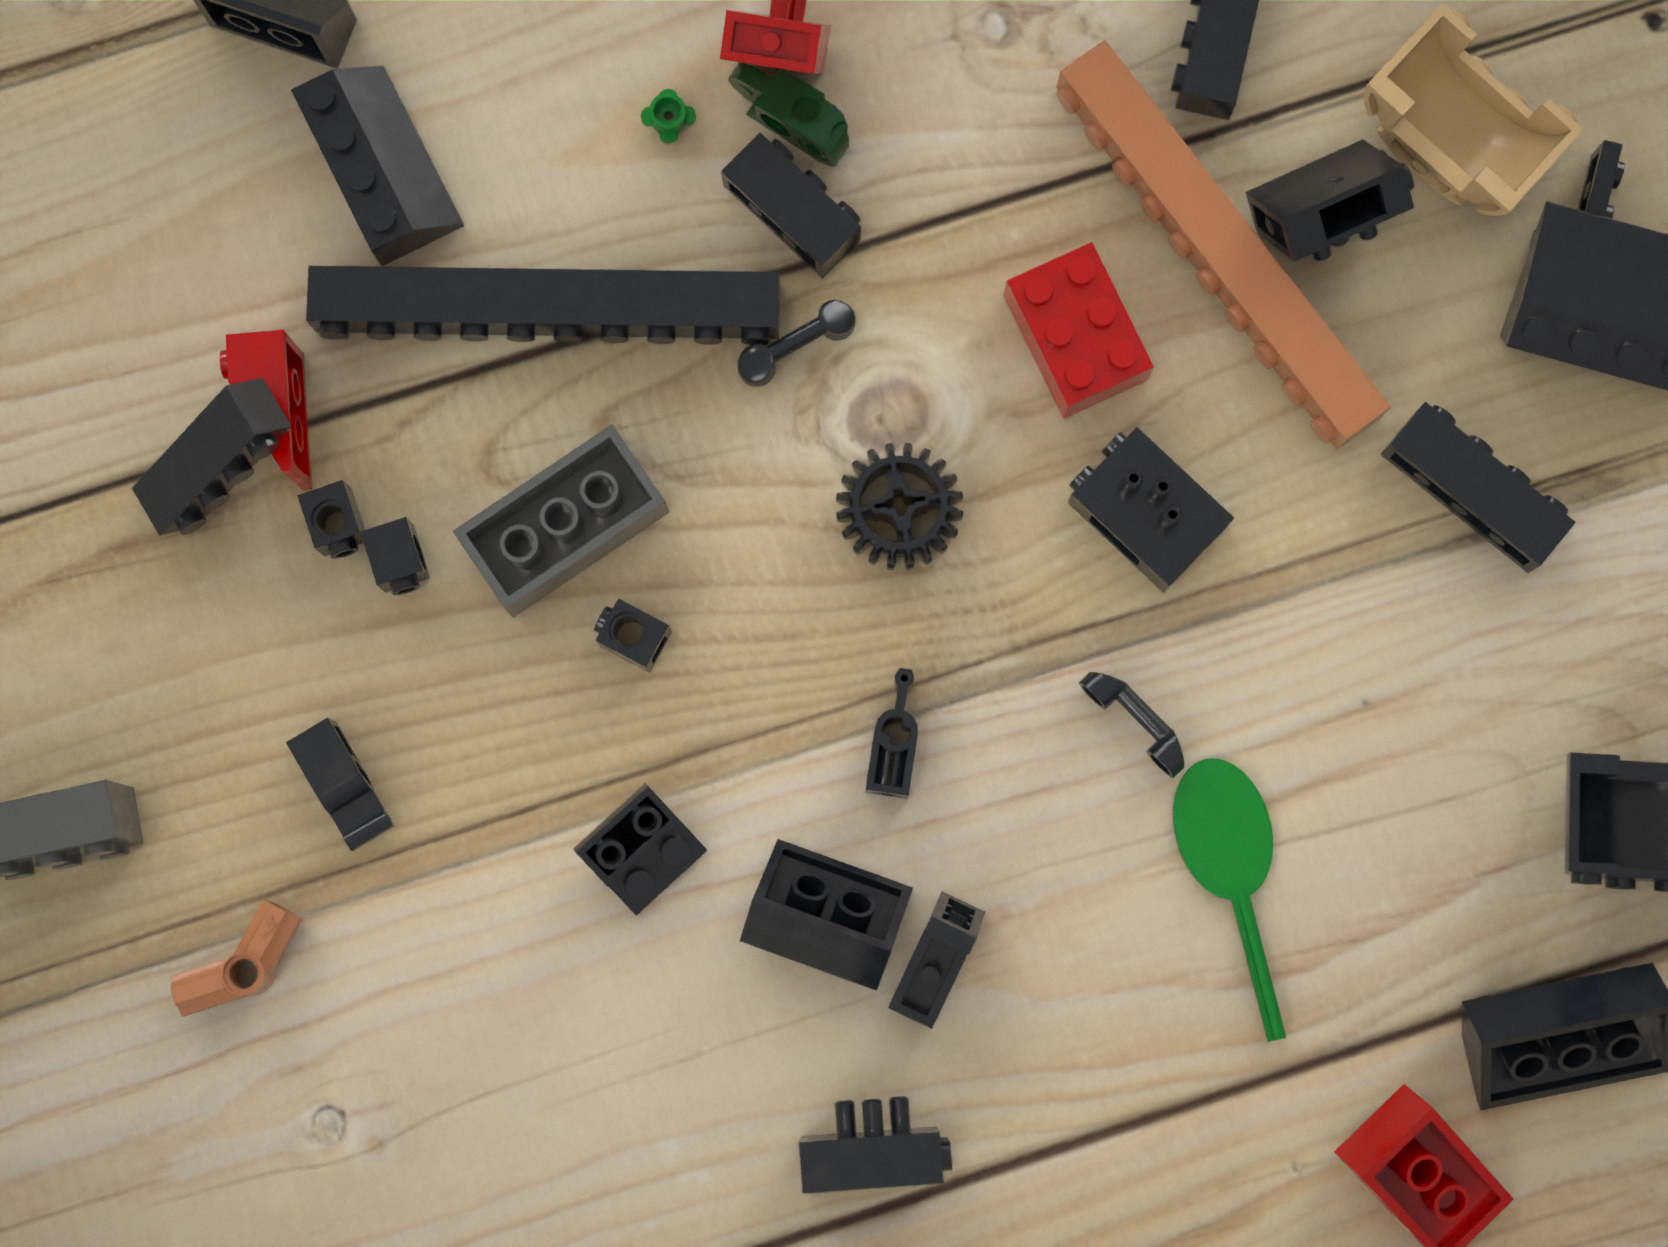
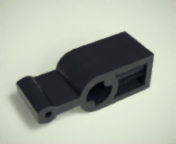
(882, 748)
(340, 783)

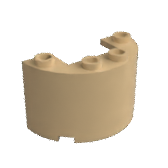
(1460, 123)

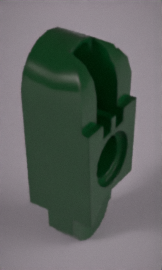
(794, 112)

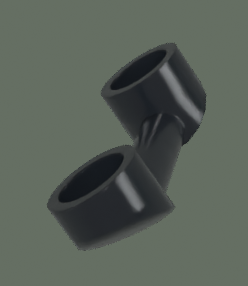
(757, 362)
(1166, 750)

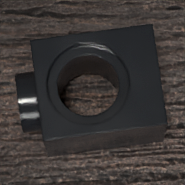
(319, 505)
(395, 556)
(647, 649)

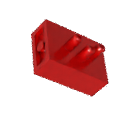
(776, 39)

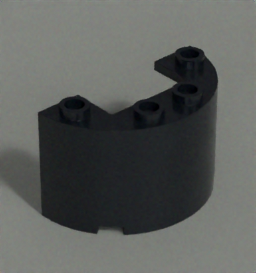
(1616, 821)

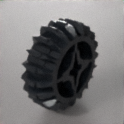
(919, 501)

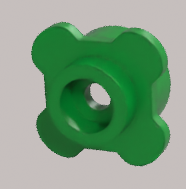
(664, 103)

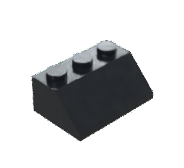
(301, 27)
(826, 914)

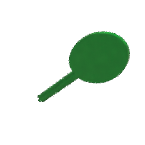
(1229, 851)

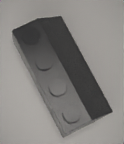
(377, 160)
(1566, 1035)

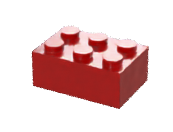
(1077, 330)

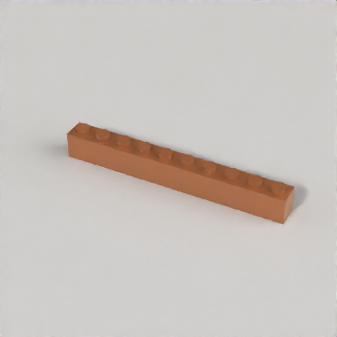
(1220, 246)

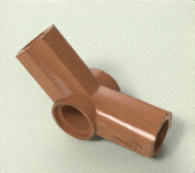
(219, 981)

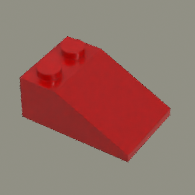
(281, 365)
(1423, 1172)

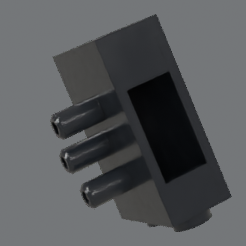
(1331, 201)
(1148, 508)
(874, 1156)

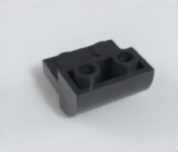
(640, 849)

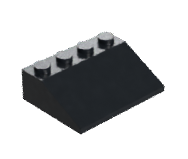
(1594, 296)

